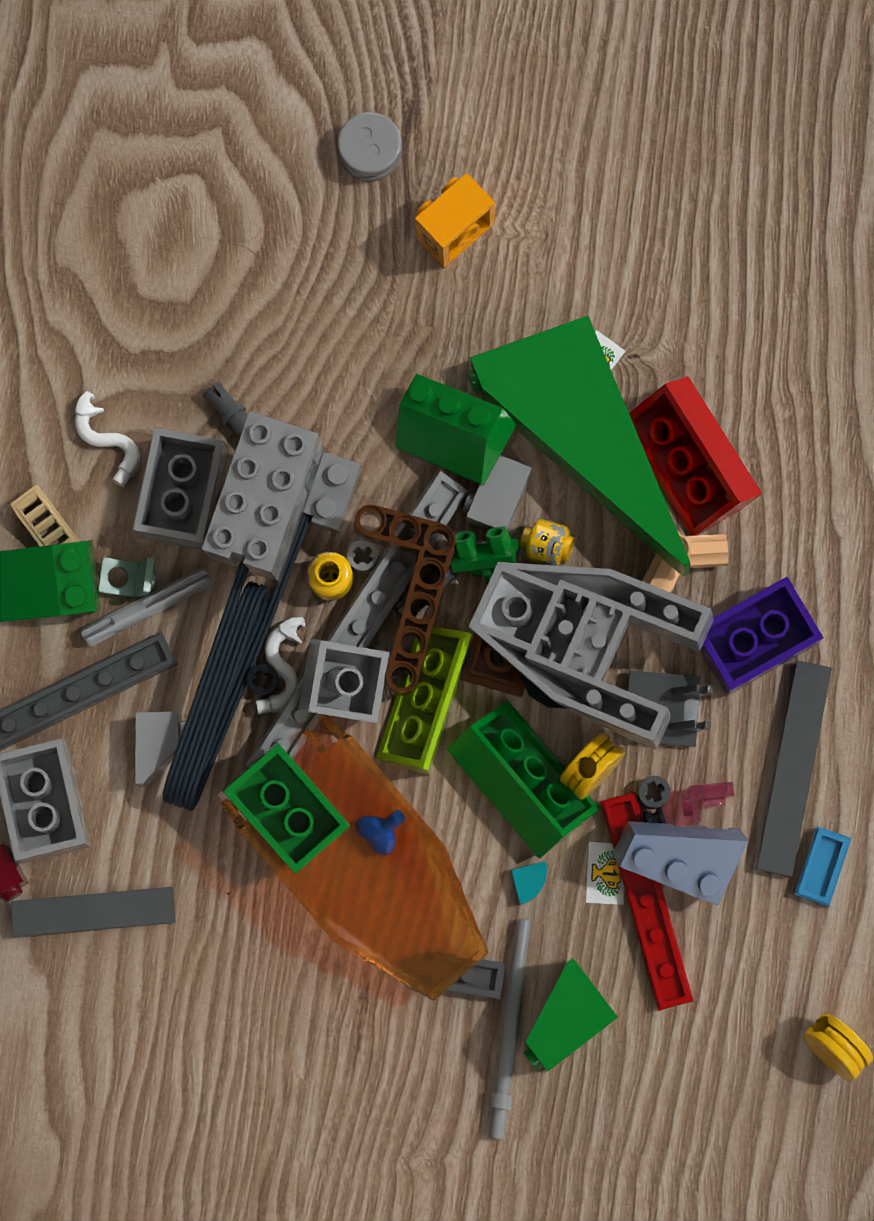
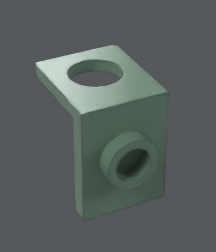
(139, 577)

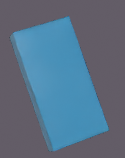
(822, 866)

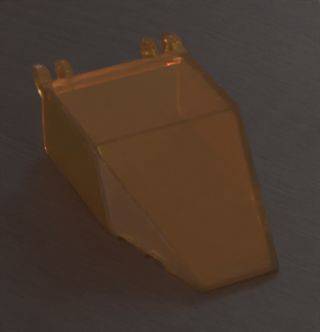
(391, 908)

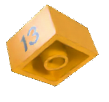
(454, 219)

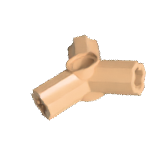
(701, 551)

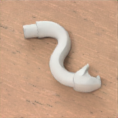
(132, 458)
(286, 630)

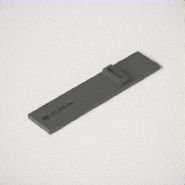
(93, 912)

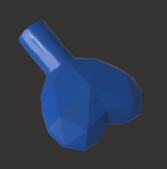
(380, 831)

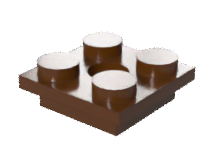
(482, 672)

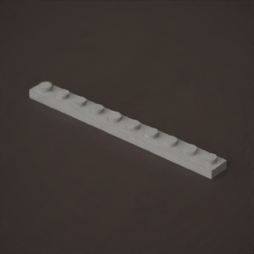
(367, 608)

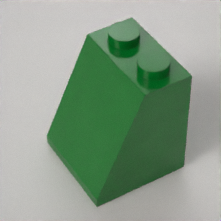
(567, 1019)

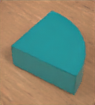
(529, 881)

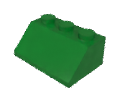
(452, 429)

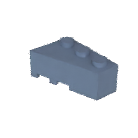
(683, 858)

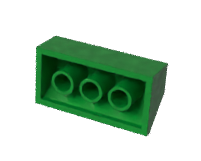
(521, 778)

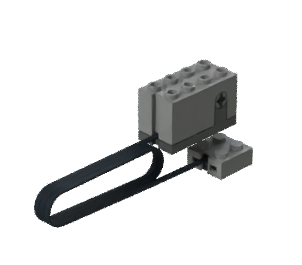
(262, 515)

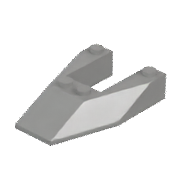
(565, 630)

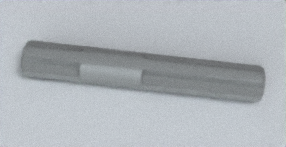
(145, 607)

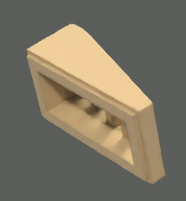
(30, 498)

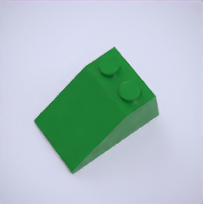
(48, 581)

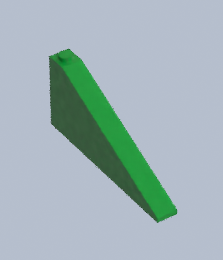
(573, 412)

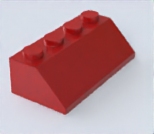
(692, 456)

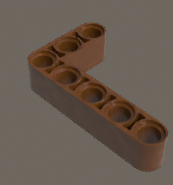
(417, 590)

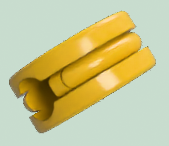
(592, 765)
(838, 1047)

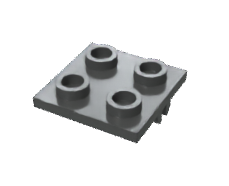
(680, 696)

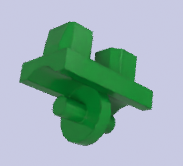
(483, 557)

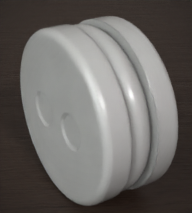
(369, 146)

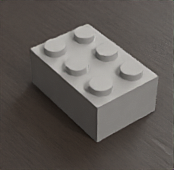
(180, 488)
(42, 802)

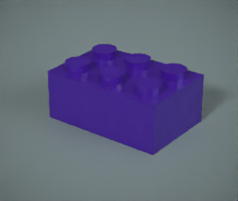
(759, 636)

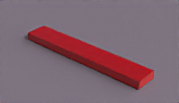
(649, 914)

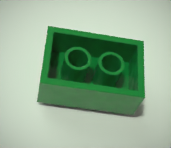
(286, 808)

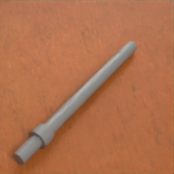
(501, 1100)

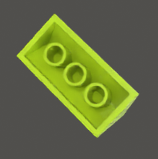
(421, 715)

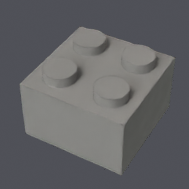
(343, 680)

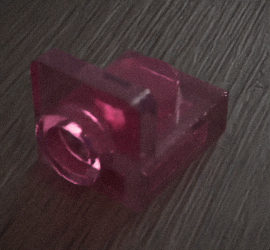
(711, 794)

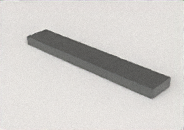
(84, 689)
(793, 769)

